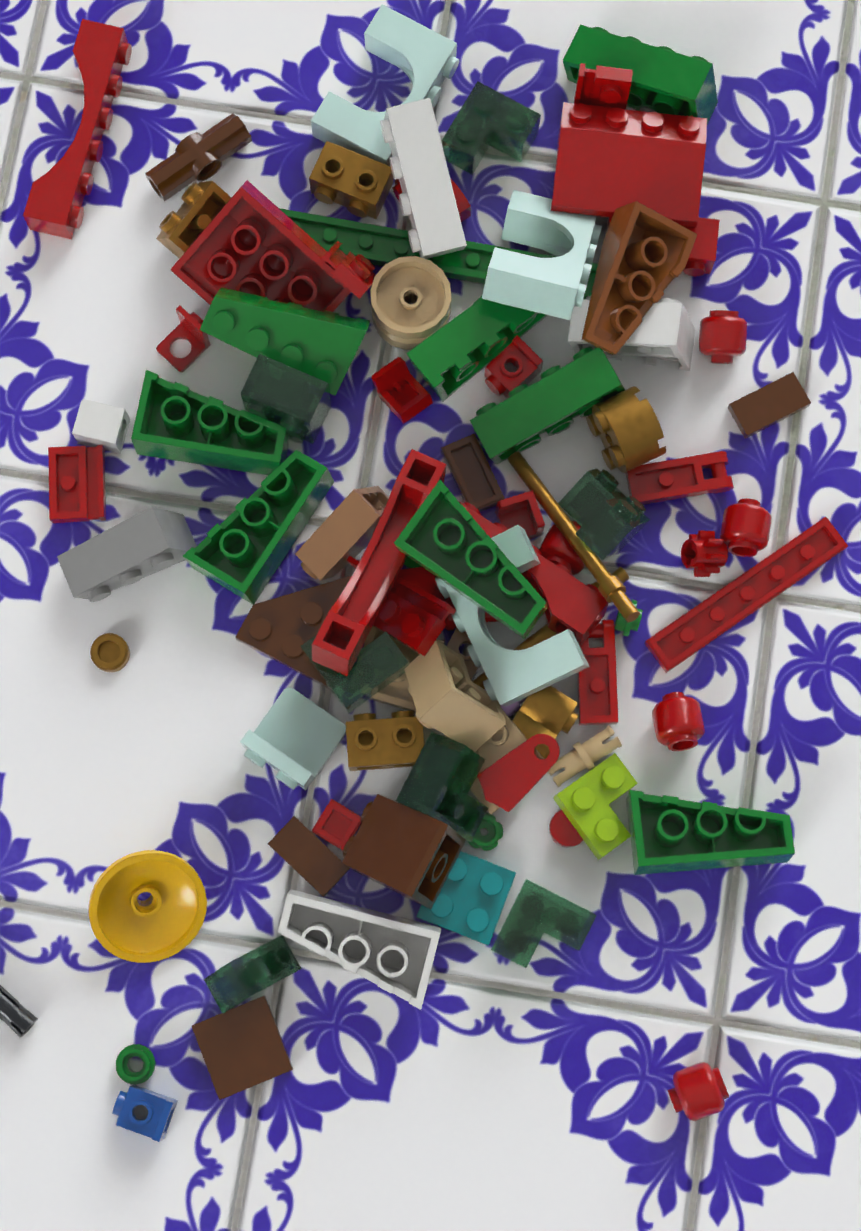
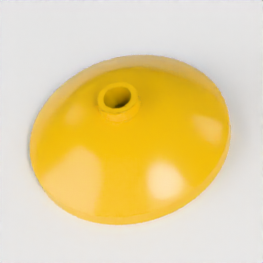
(151, 927)

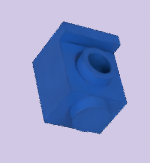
(159, 1109)

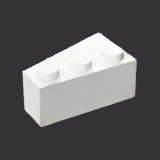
(662, 335)

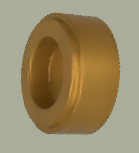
(110, 652)

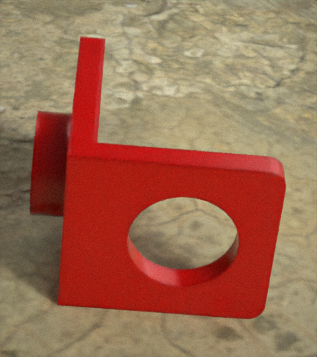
(189, 330)

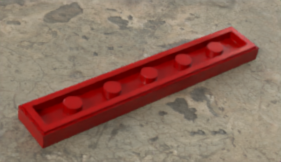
(746, 594)

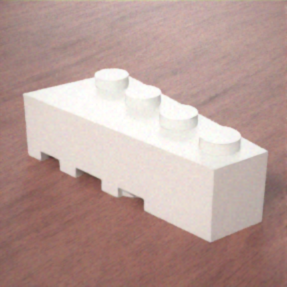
(423, 178)
(369, 943)

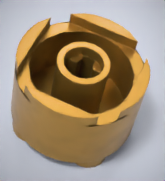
(626, 430)

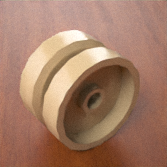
(408, 282)

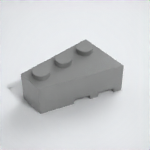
(126, 553)

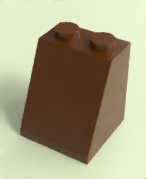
(403, 850)

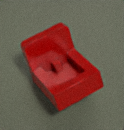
(401, 390)

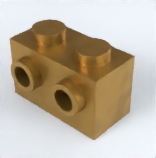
(350, 180)
(199, 208)
(383, 742)

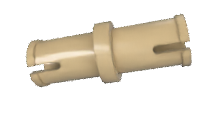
(584, 755)

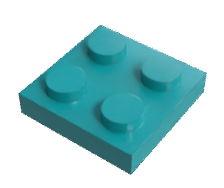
(471, 898)

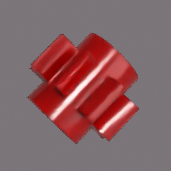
(704, 553)

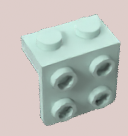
(294, 739)

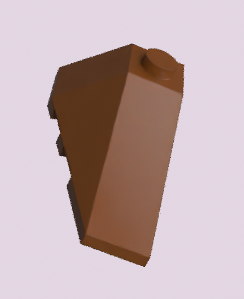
(633, 270)

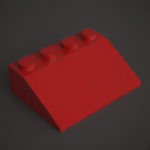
(627, 157)
(259, 253)

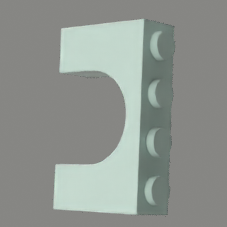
(415, 50)
(539, 283)
(522, 672)

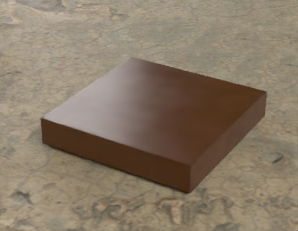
(242, 1047)

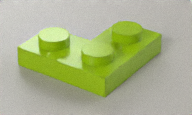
(588, 806)

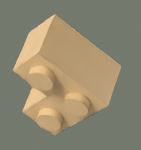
(450, 700)

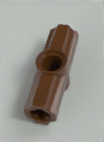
(198, 157)

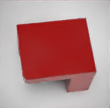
(521, 511)

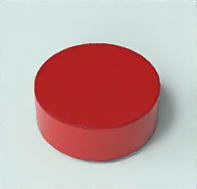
(563, 831)

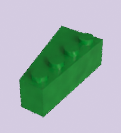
(660, 76)
(288, 333)
(469, 344)
(546, 404)
(204, 430)
(263, 528)
(463, 556)
(698, 836)

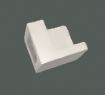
(101, 425)

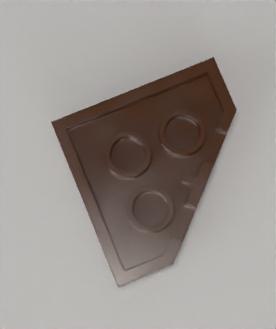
(289, 621)

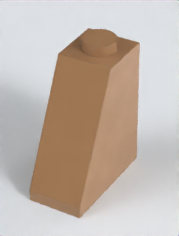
(343, 533)

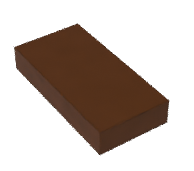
(769, 405)
(472, 473)
(308, 856)

